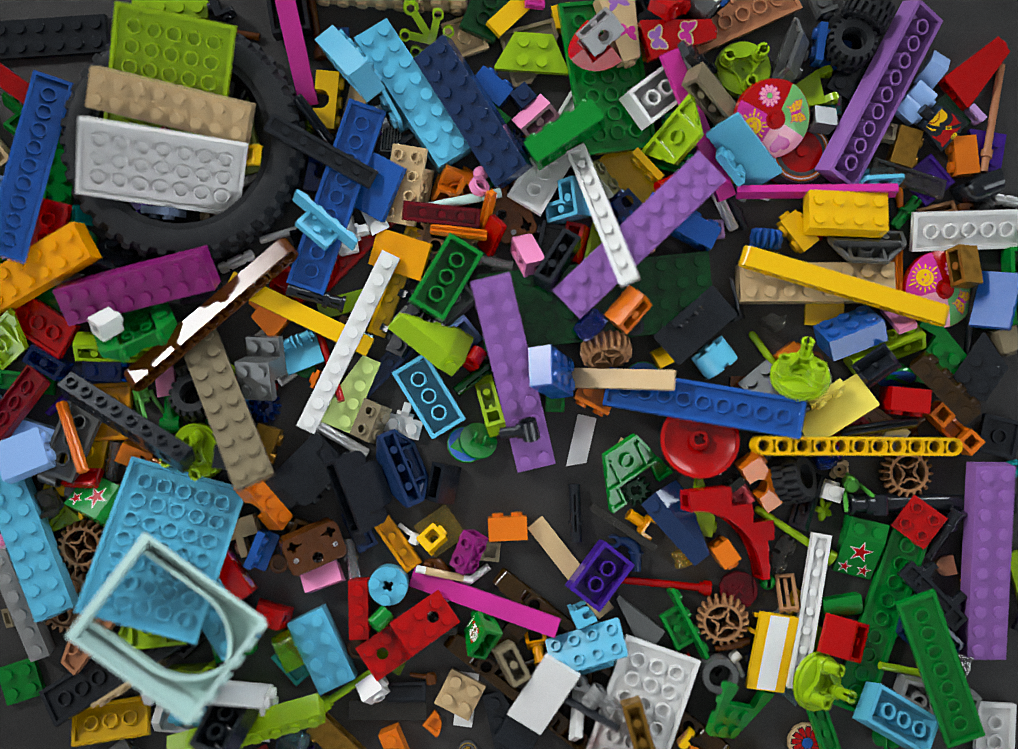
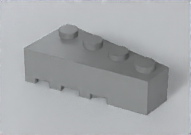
(913, 689)

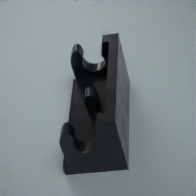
(876, 365)

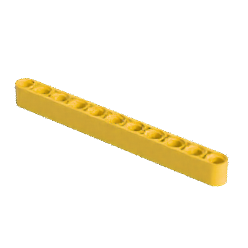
(844, 286)
(865, 447)

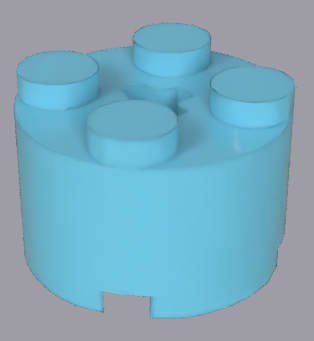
(714, 358)
(385, 595)

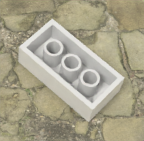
(650, 98)

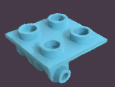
(302, 351)

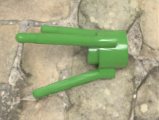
(142, 397)
(851, 485)

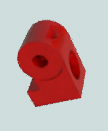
(474, 358)

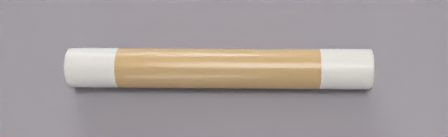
(444, 574)

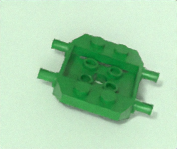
(146, 336)

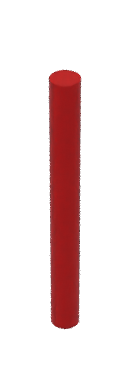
(326, 354)

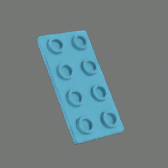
(742, 152)
(590, 647)

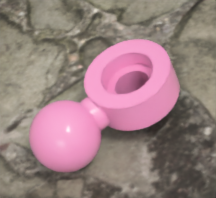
(478, 184)

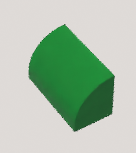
(842, 605)

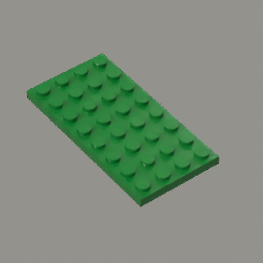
(604, 88)

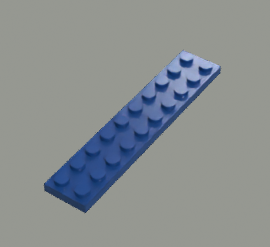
(30, 163)
(337, 195)
(716, 406)

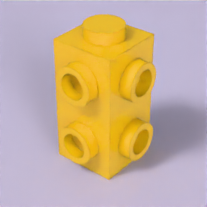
(792, 228)

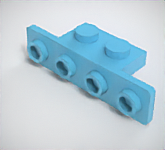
(320, 225)

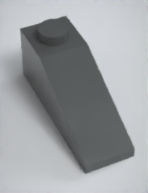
(640, 624)

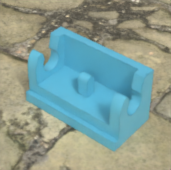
(581, 616)

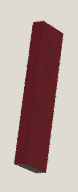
(441, 214)

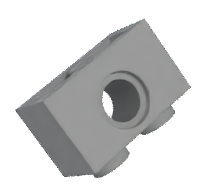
(589, 33)

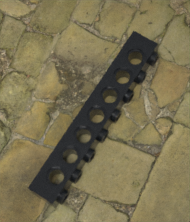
(127, 422)

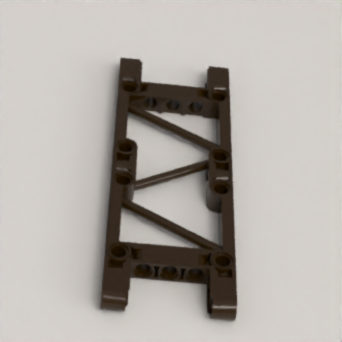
(560, 723)

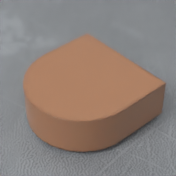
(946, 565)

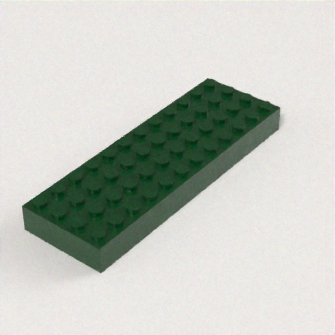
(665, 280)

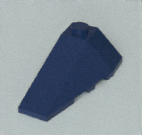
(677, 524)

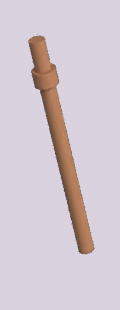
(987, 152)

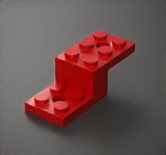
(407, 635)

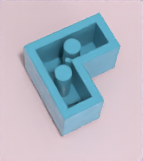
(571, 204)

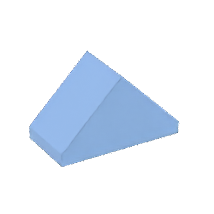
(933, 69)
(464, 324)

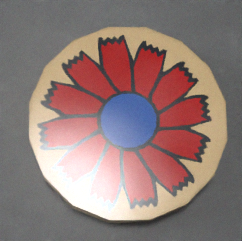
(802, 737)

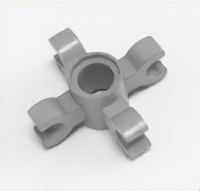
(594, 696)

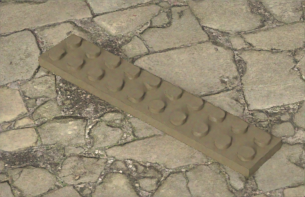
(228, 413)

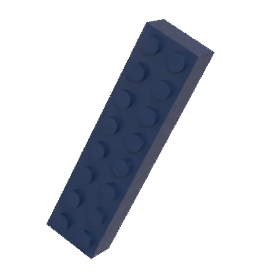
(473, 112)

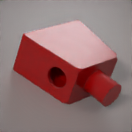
(274, 613)

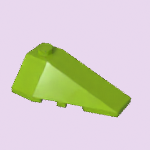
(437, 343)

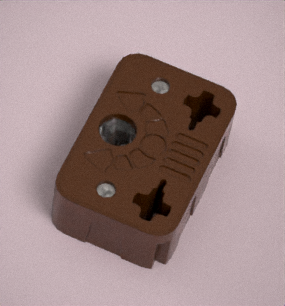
(514, 216)
(310, 540)

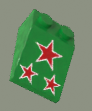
(94, 502)
(859, 546)

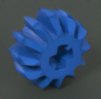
(766, 238)

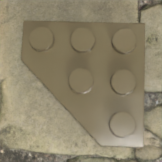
(545, 27)

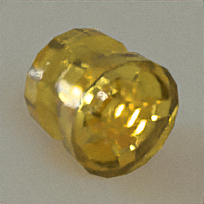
(680, 559)

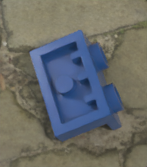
(261, 550)

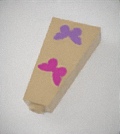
(627, 44)

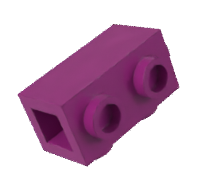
(468, 551)

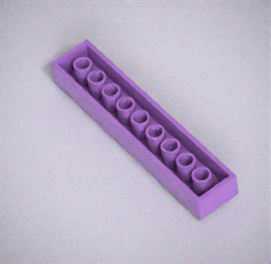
(879, 93)
(642, 232)
(510, 366)
(987, 558)

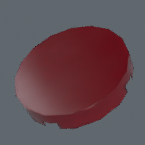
(740, 585)

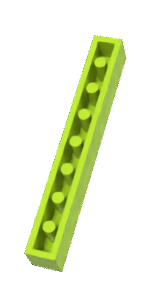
(278, 721)

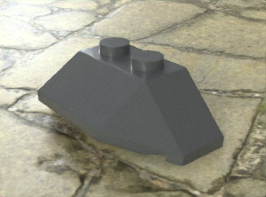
(791, 53)
(869, 250)

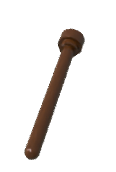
(318, 53)

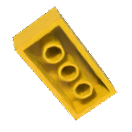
(845, 213)

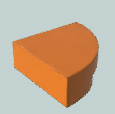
(433, 723)

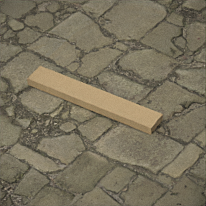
(624, 379)
(559, 554)

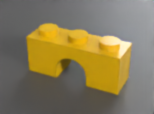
(330, 84)

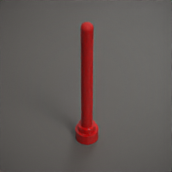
(702, 587)

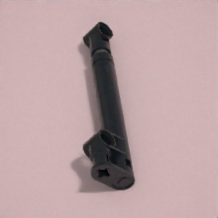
(891, 503)

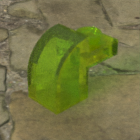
(287, 651)

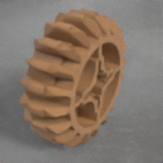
(606, 350)
(911, 466)
(78, 560)
(737, 627)

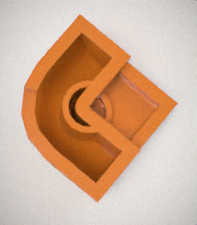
(452, 183)

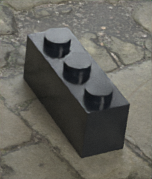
(557, 260)

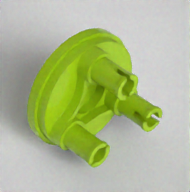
(742, 66)
(800, 374)
(202, 441)
(819, 683)

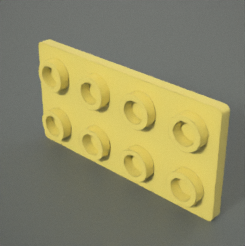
(838, 407)

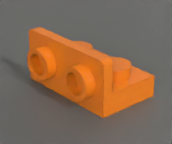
(593, 399)

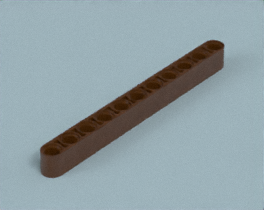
(211, 314)

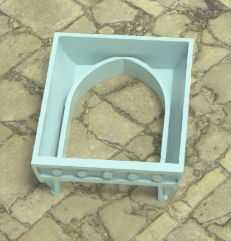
(176, 692)

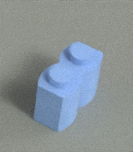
(913, 100)

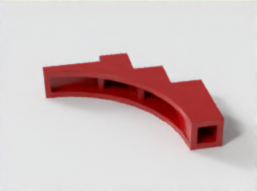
(739, 515)

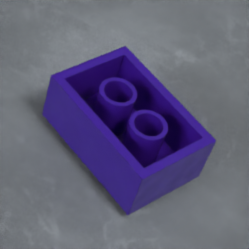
(599, 575)

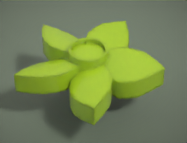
(823, 509)

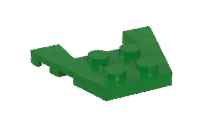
(943, 347)
(624, 463)
(734, 716)

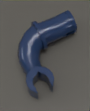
(634, 550)

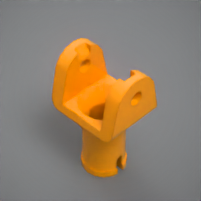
(640, 521)
(537, 648)

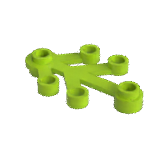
(428, 35)

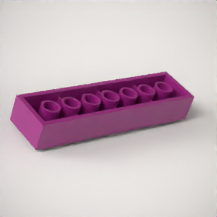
(138, 285)

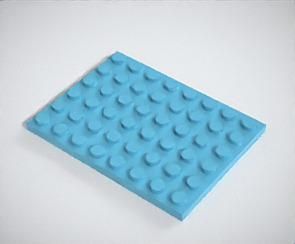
(185, 517)

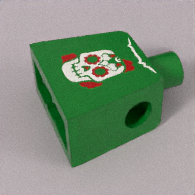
(481, 634)

